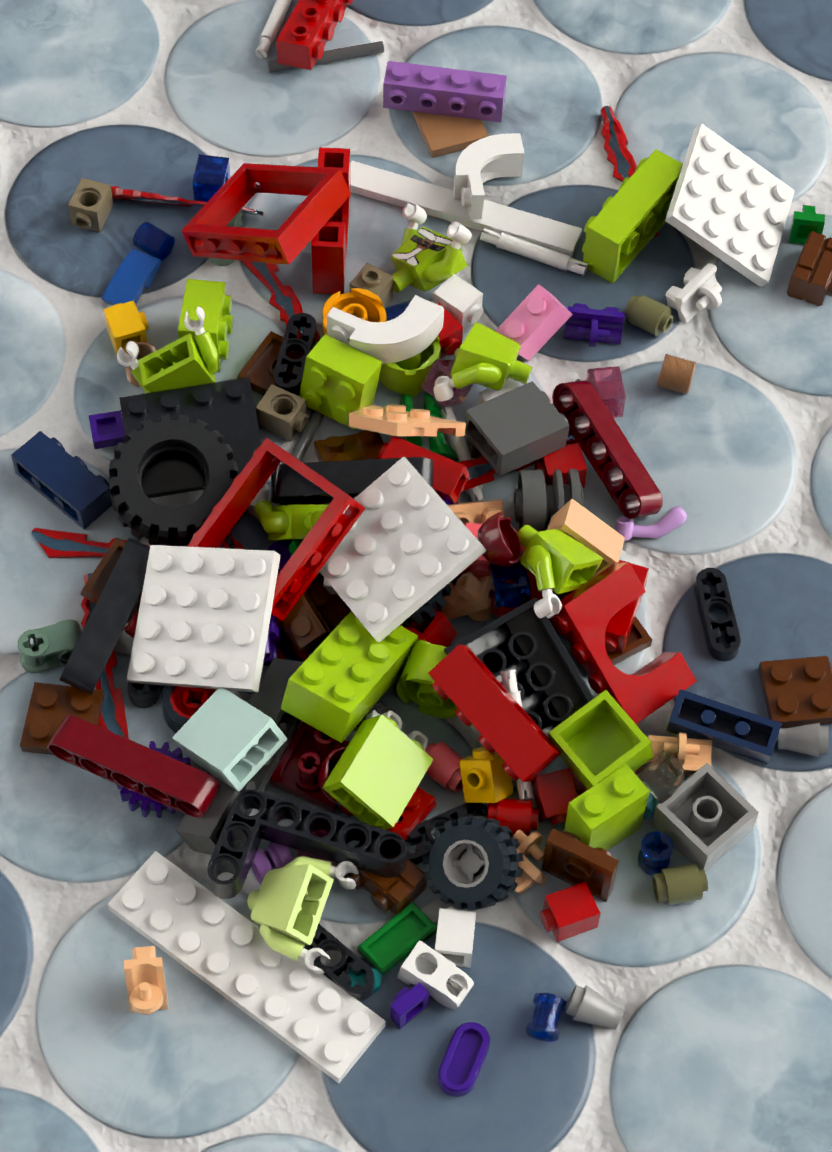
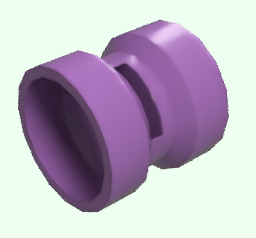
(270, 858)

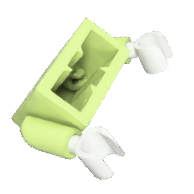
(293, 903)

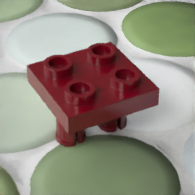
(301, 763)

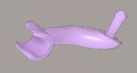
(671, 521)

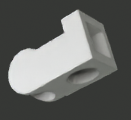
(437, 975)

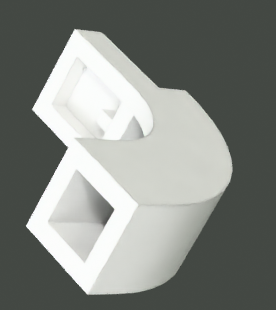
(484, 160)
(392, 339)

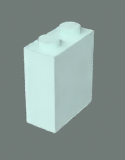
(230, 738)

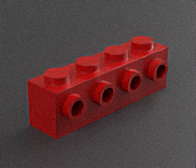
(308, 31)
(494, 713)

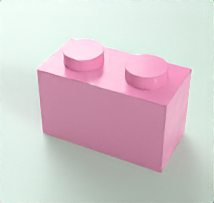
(534, 321)

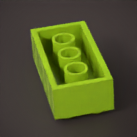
(631, 216)
(346, 677)

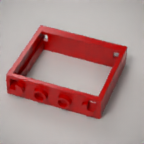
(211, 238)
(315, 547)

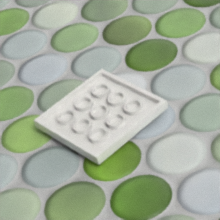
(730, 205)
(398, 550)
(204, 617)

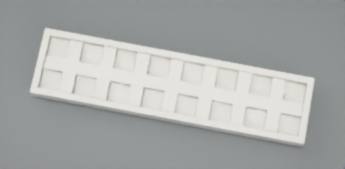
(237, 963)

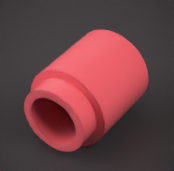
(445, 766)

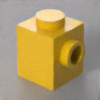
(125, 324)
(484, 777)

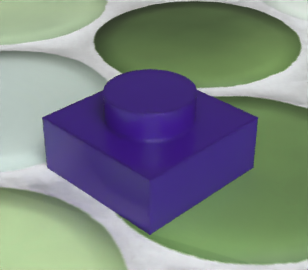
(107, 429)
(408, 1004)

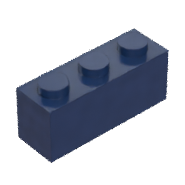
(62, 479)
(724, 725)

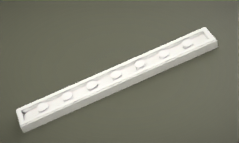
(440, 204)

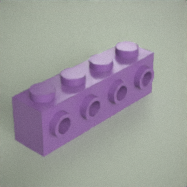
(444, 91)

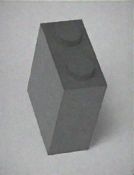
(516, 428)

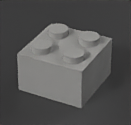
(705, 817)

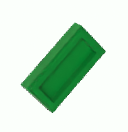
(397, 939)

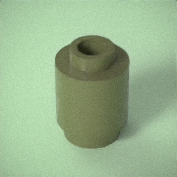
(648, 314)
(679, 884)

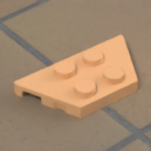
(397, 421)

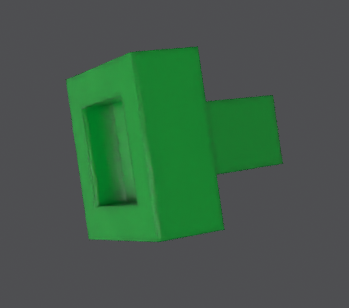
(805, 223)

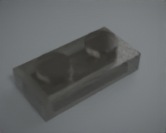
(662, 776)

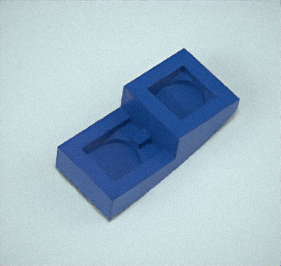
(131, 278)

